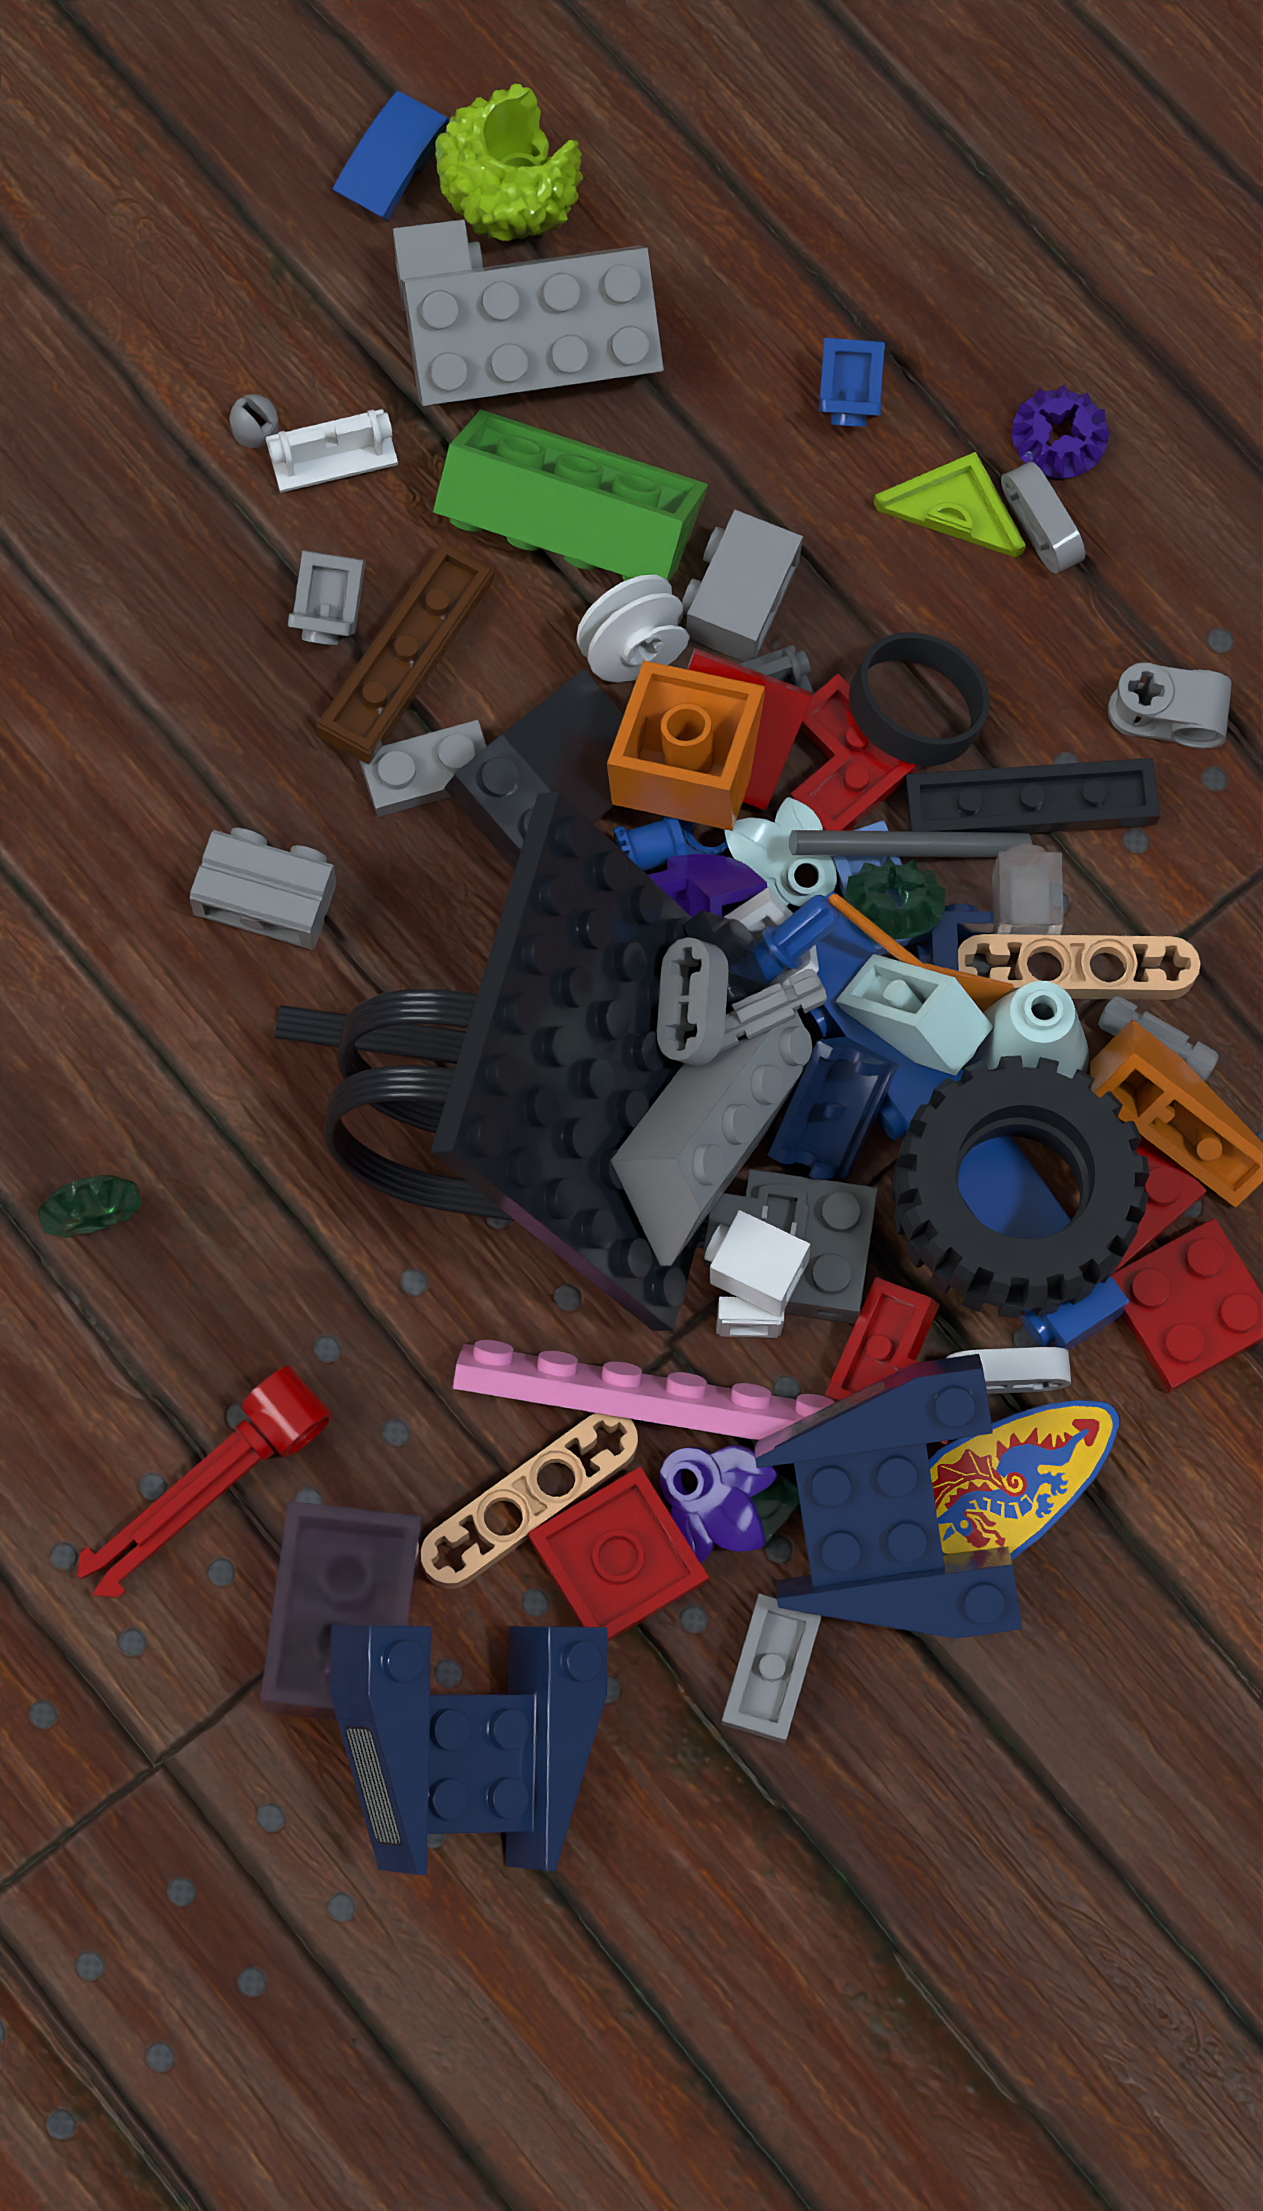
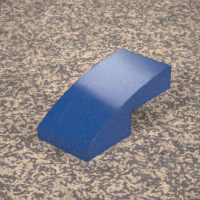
(390, 154)

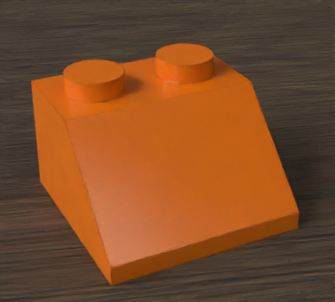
(686, 745)

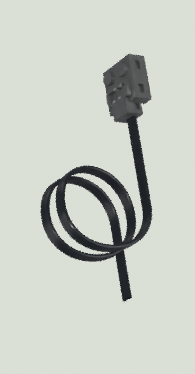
(822, 1212)

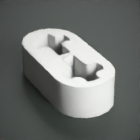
(1023, 1369)

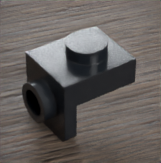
(738, 944)

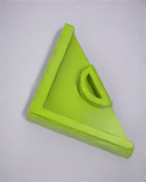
(956, 502)

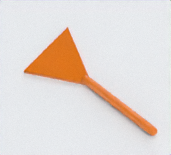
(980, 989)

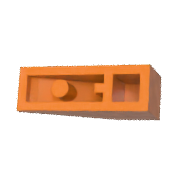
(1179, 1112)

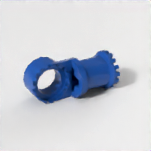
(657, 841)

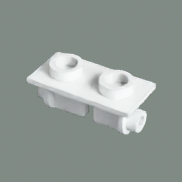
(332, 450)

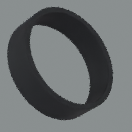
(944, 659)

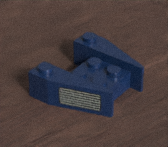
(875, 1512)
(467, 1757)

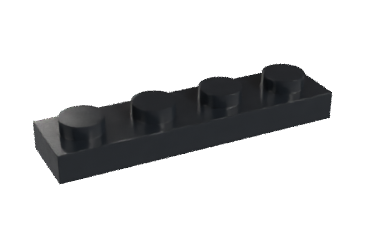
(1034, 798)

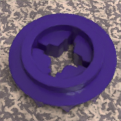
(1068, 455)

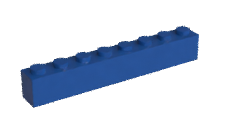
(994, 1175)

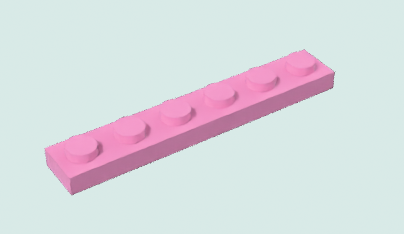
(625, 1392)

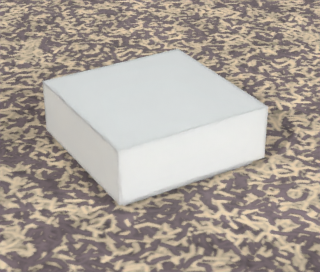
(744, 1319)

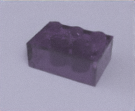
(334, 1571)

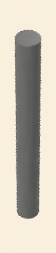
(903, 843)

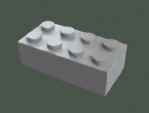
(532, 325)

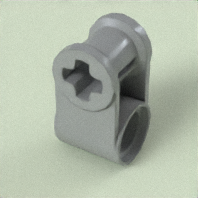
(1176, 706)

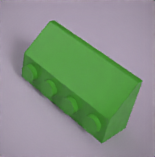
(567, 498)

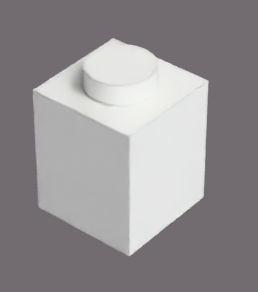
(757, 1262)

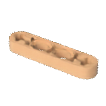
(1075, 955)
(523, 1491)

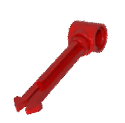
(281, 1414)

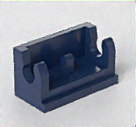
(833, 1108)

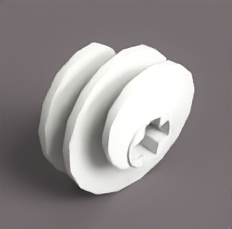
(632, 625)

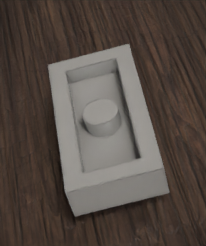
(420, 767)
(771, 1670)

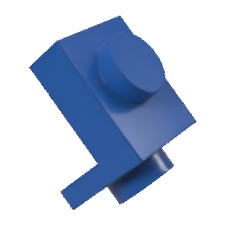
(851, 380)

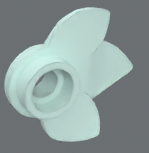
(766, 850)

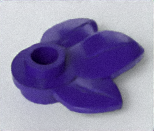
(721, 1504)

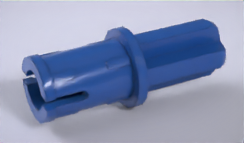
(795, 936)

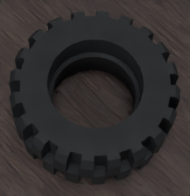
(1047, 1110)

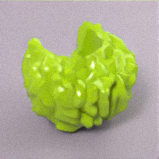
(499, 169)

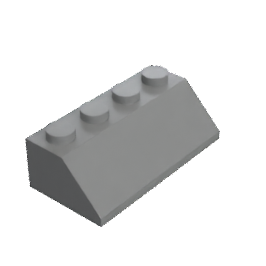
(706, 1131)

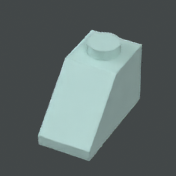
(916, 1012)

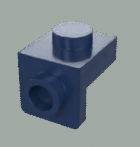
(955, 926)

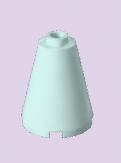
(1035, 1024)

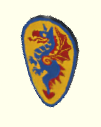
(1022, 1476)

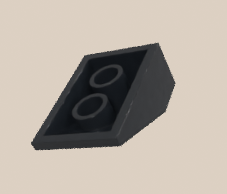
(550, 749)

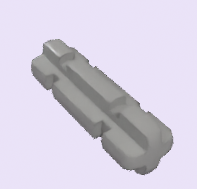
(773, 1007)
(1121, 1012)

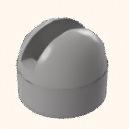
(244, 426)

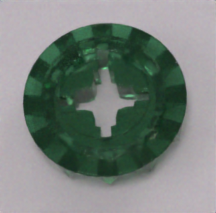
(922, 896)
(89, 1205)

